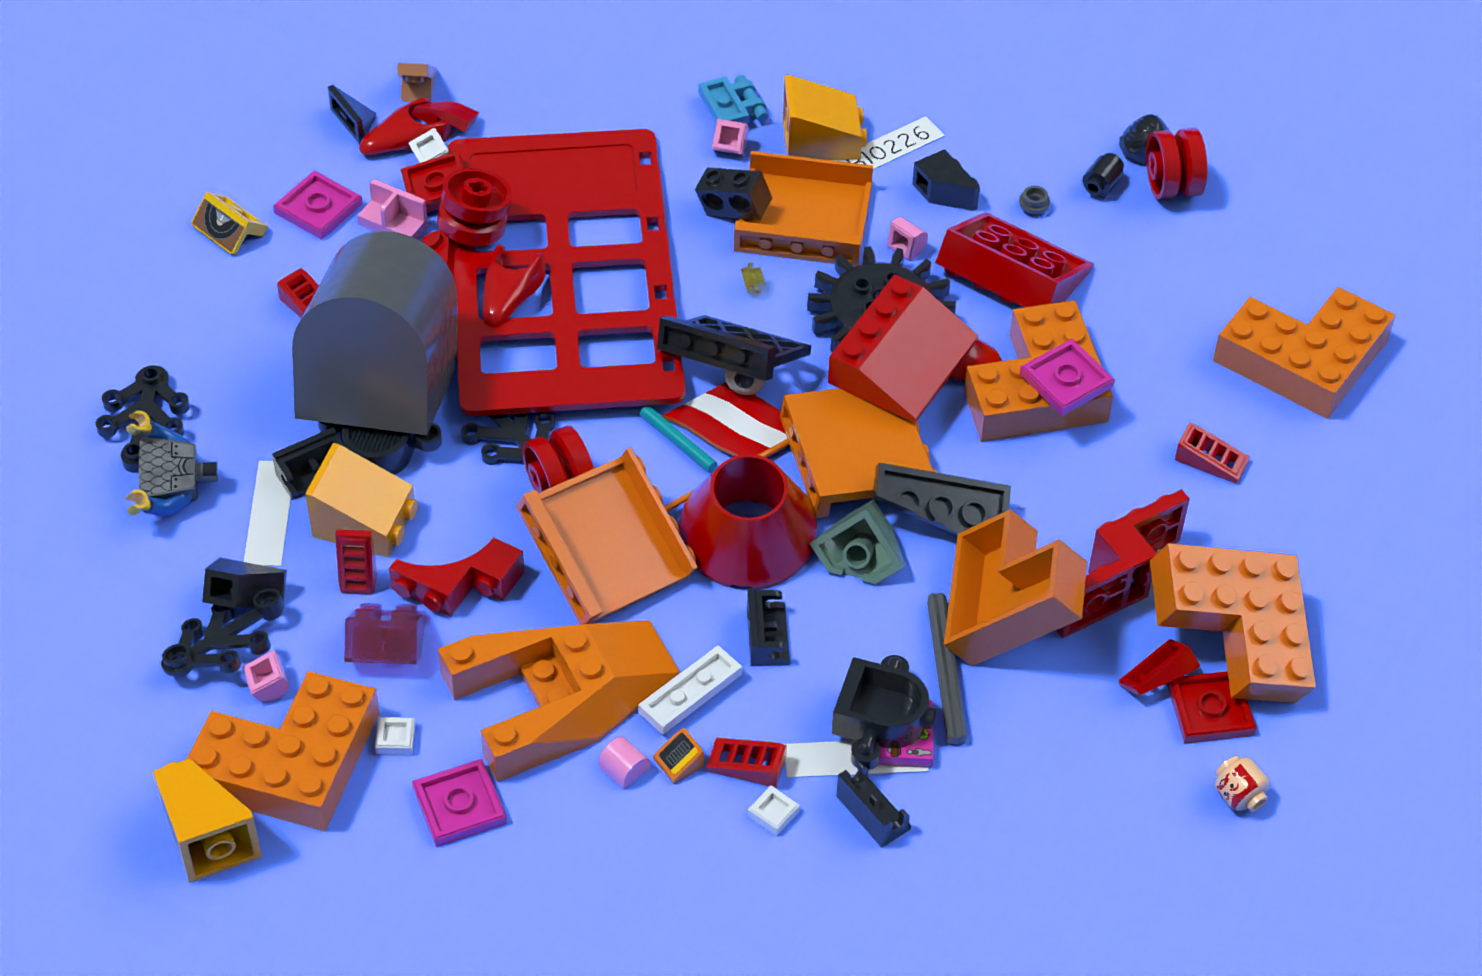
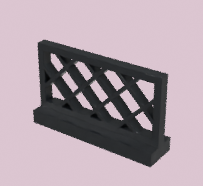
(728, 345)

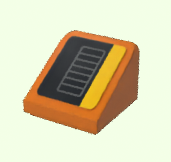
(680, 756)

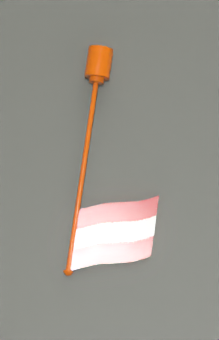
(731, 424)

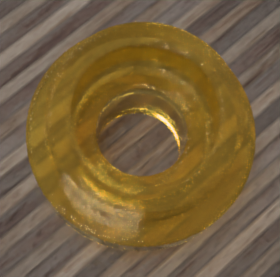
(753, 278)

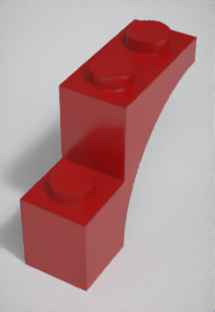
(444, 587)

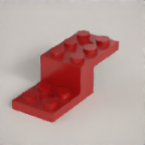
(1122, 558)

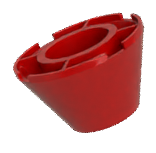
(752, 549)

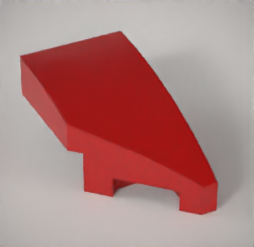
(448, 111)

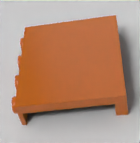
(813, 210)
(842, 440)
(607, 538)

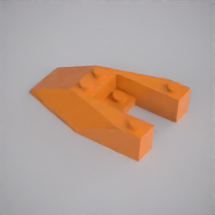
(579, 676)

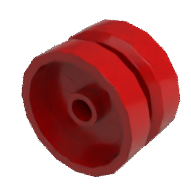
(1176, 163)
(474, 206)
(555, 460)

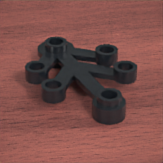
(149, 383)
(507, 432)
(184, 656)

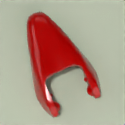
(399, 130)
(509, 287)

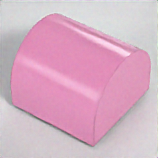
(730, 137)
(907, 237)
(266, 677)
(623, 761)

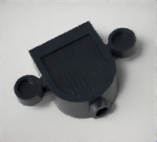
(383, 447)
(881, 708)

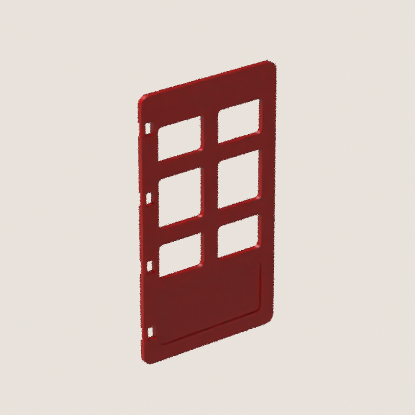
(552, 182)

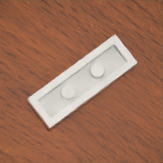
(690, 689)

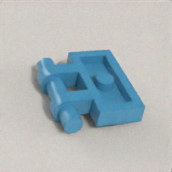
(724, 101)

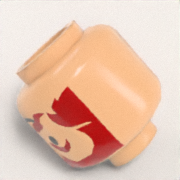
(1242, 784)

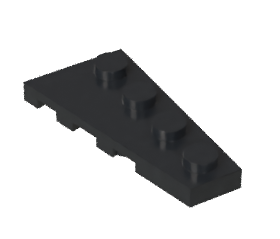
(939, 498)

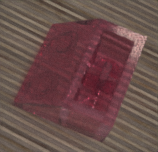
(384, 635)

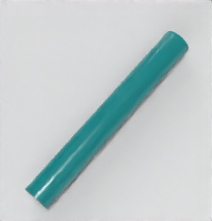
(678, 439)

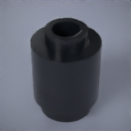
(1103, 174)

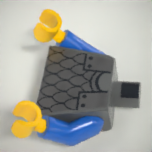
(166, 469)

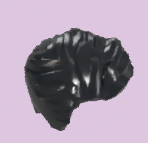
(1135, 137)

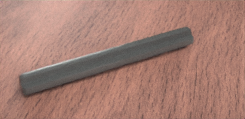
(946, 672)

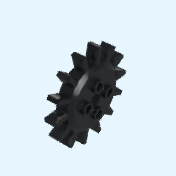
(858, 288)

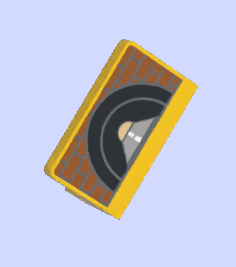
(226, 221)

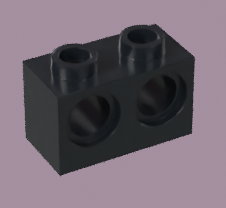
(733, 193)

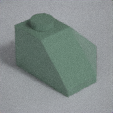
(860, 546)

